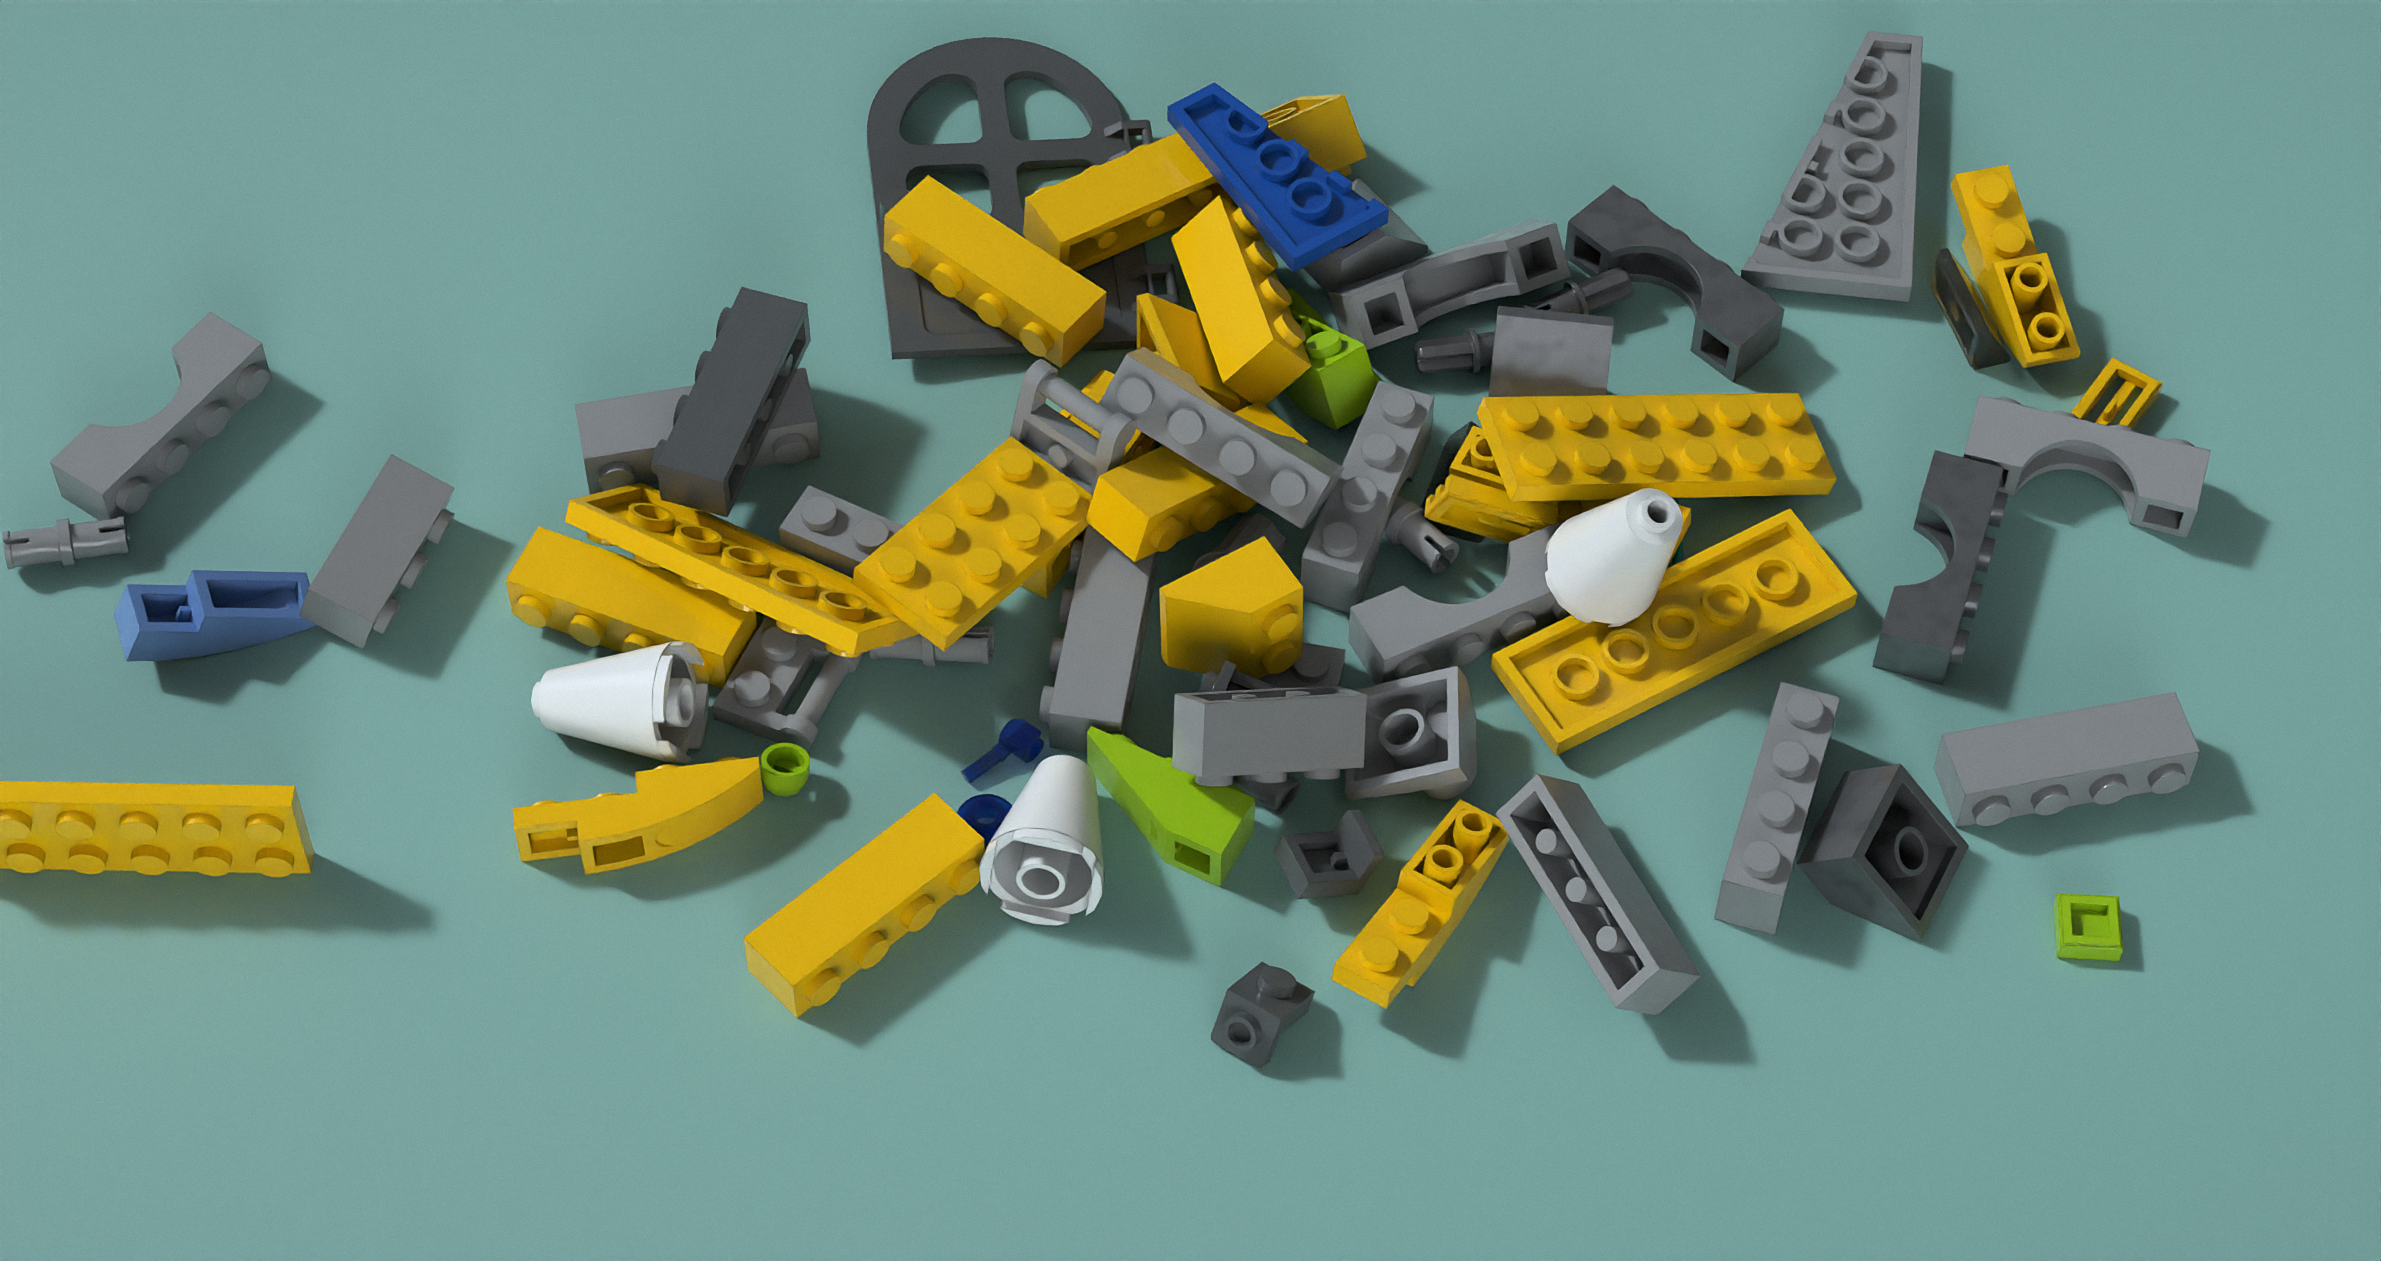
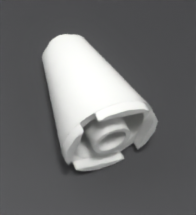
(1613, 557)
(629, 701)
(1049, 846)

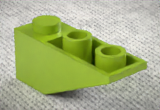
(1340, 376)
(1185, 822)

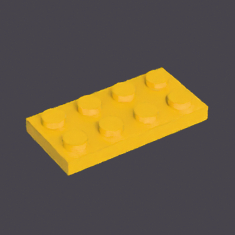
(975, 543)

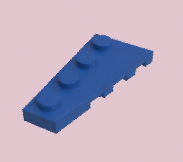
(1273, 180)

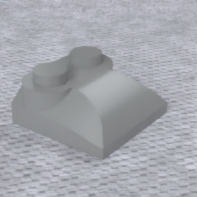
(1417, 738)

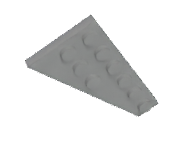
(1853, 195)

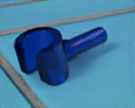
(1016, 738)

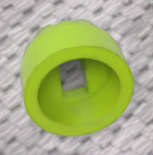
(785, 768)

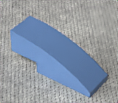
(210, 614)

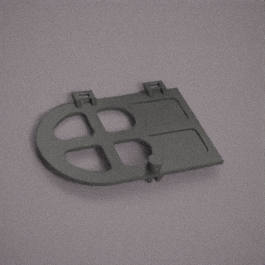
(918, 315)

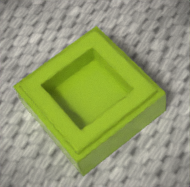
(2088, 927)

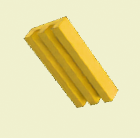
(2133, 379)
(1486, 510)

